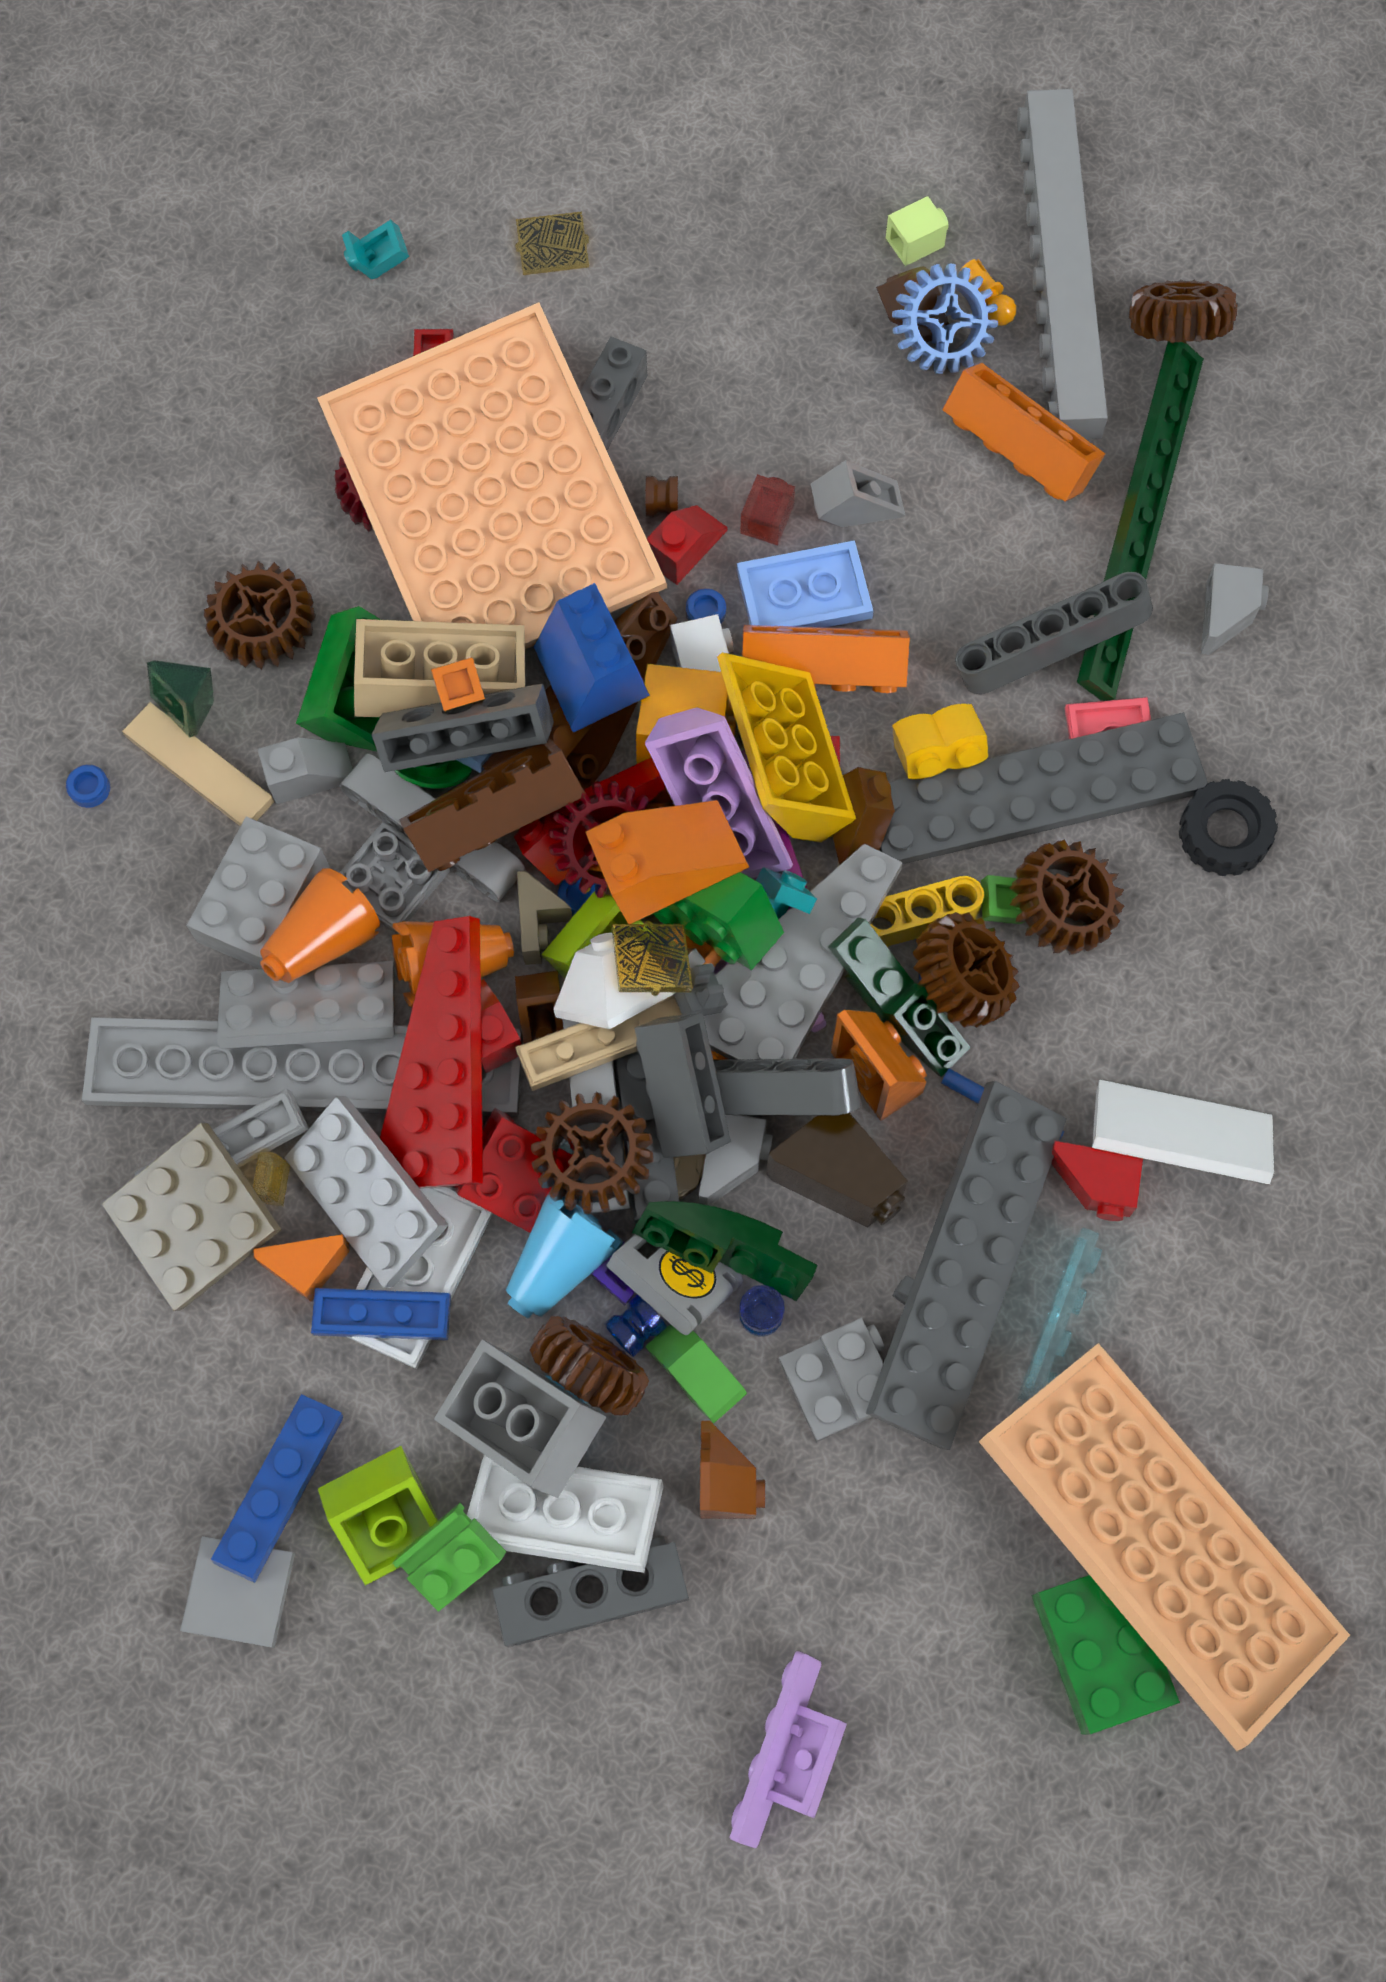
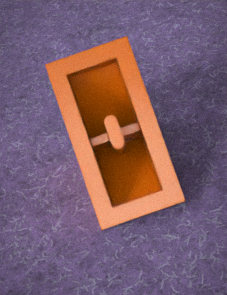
(304, 1263)

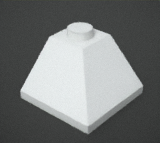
(592, 991)

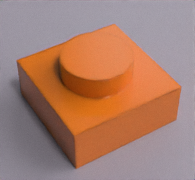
(458, 684)

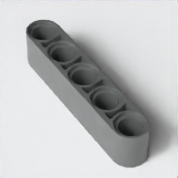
(1066, 617)
(788, 1086)

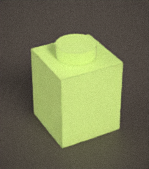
(917, 230)

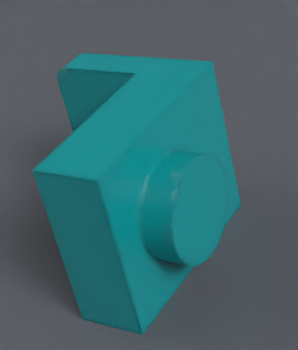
(376, 251)
(786, 891)

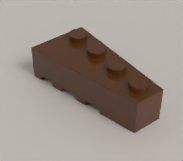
(492, 805)

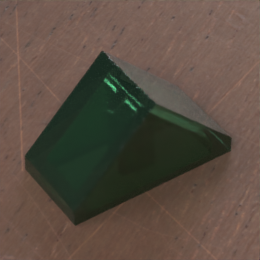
(182, 692)

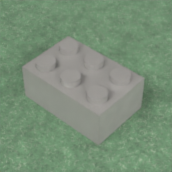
(254, 890)
(520, 1419)

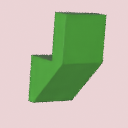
(697, 1371)

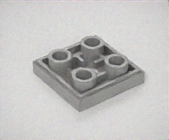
(391, 875)
(232, 1606)

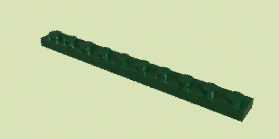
(1145, 503)

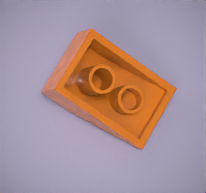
(664, 855)
(882, 1068)

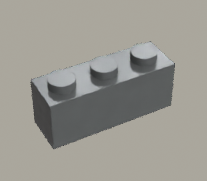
(682, 1085)

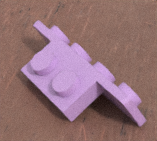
(793, 1756)

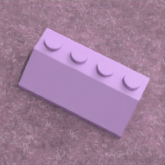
(704, 764)

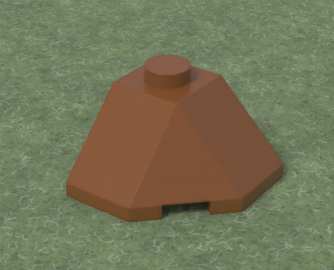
(726, 1479)

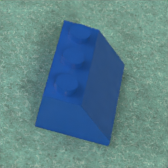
(587, 659)

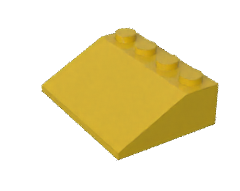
(788, 747)

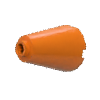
(319, 928)
(412, 944)

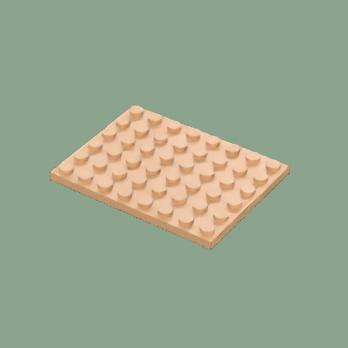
(490, 480)

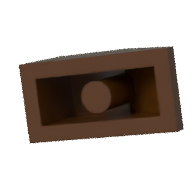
(873, 811)
(535, 1001)

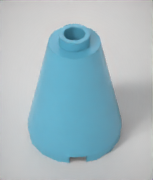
(558, 1257)

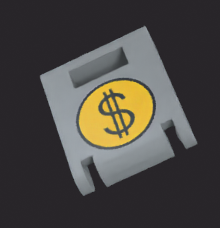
(672, 1285)

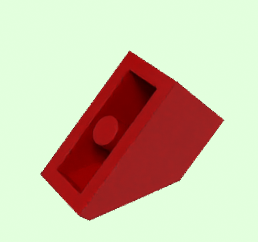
(684, 540)
(497, 1032)
(1100, 1178)

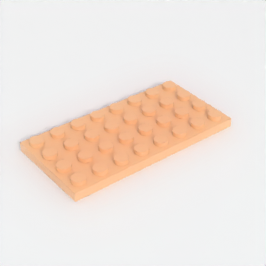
(1166, 1544)

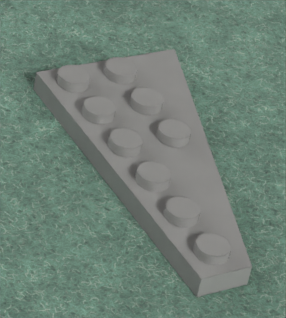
(786, 991)

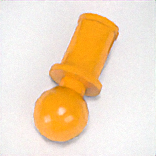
(1006, 306)

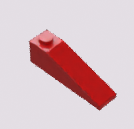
(534, 837)

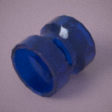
(643, 1318)
(761, 1319)

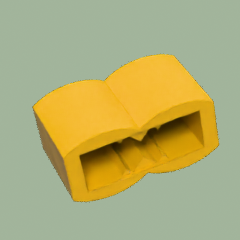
(940, 741)

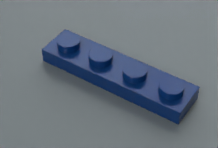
(277, 1488)

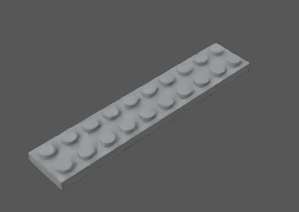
(185, 1068)

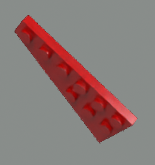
(437, 1087)

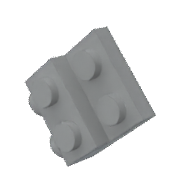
(835, 1377)

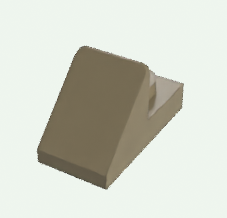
(537, 907)

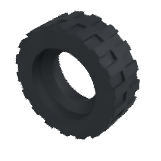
(1238, 798)

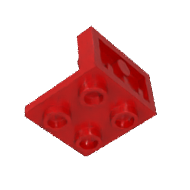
(509, 1180)

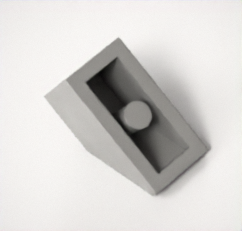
(856, 496)
(1231, 603)
(303, 767)
(737, 1160)

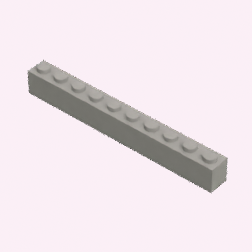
(1063, 262)

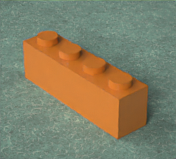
(1023, 432)
(834, 655)

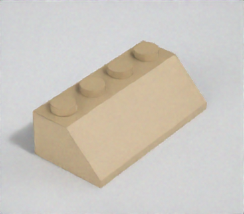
(398, 658)

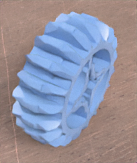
(946, 301)

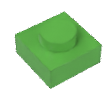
(998, 899)

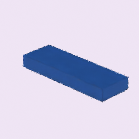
(381, 1314)

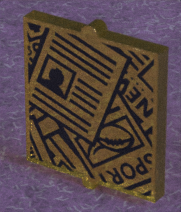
(552, 243)
(651, 958)

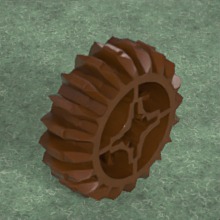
(1183, 311)
(270, 594)
(1045, 898)
(966, 970)
(582, 1167)
(589, 1365)

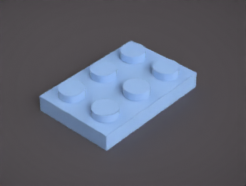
(806, 588)

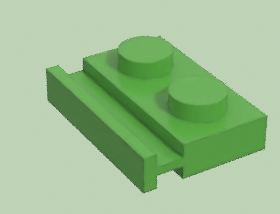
(449, 1557)

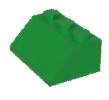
(330, 693)

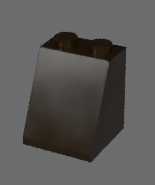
(840, 1169)

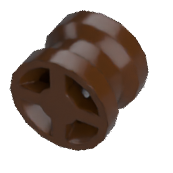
(661, 495)

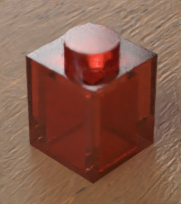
(767, 509)

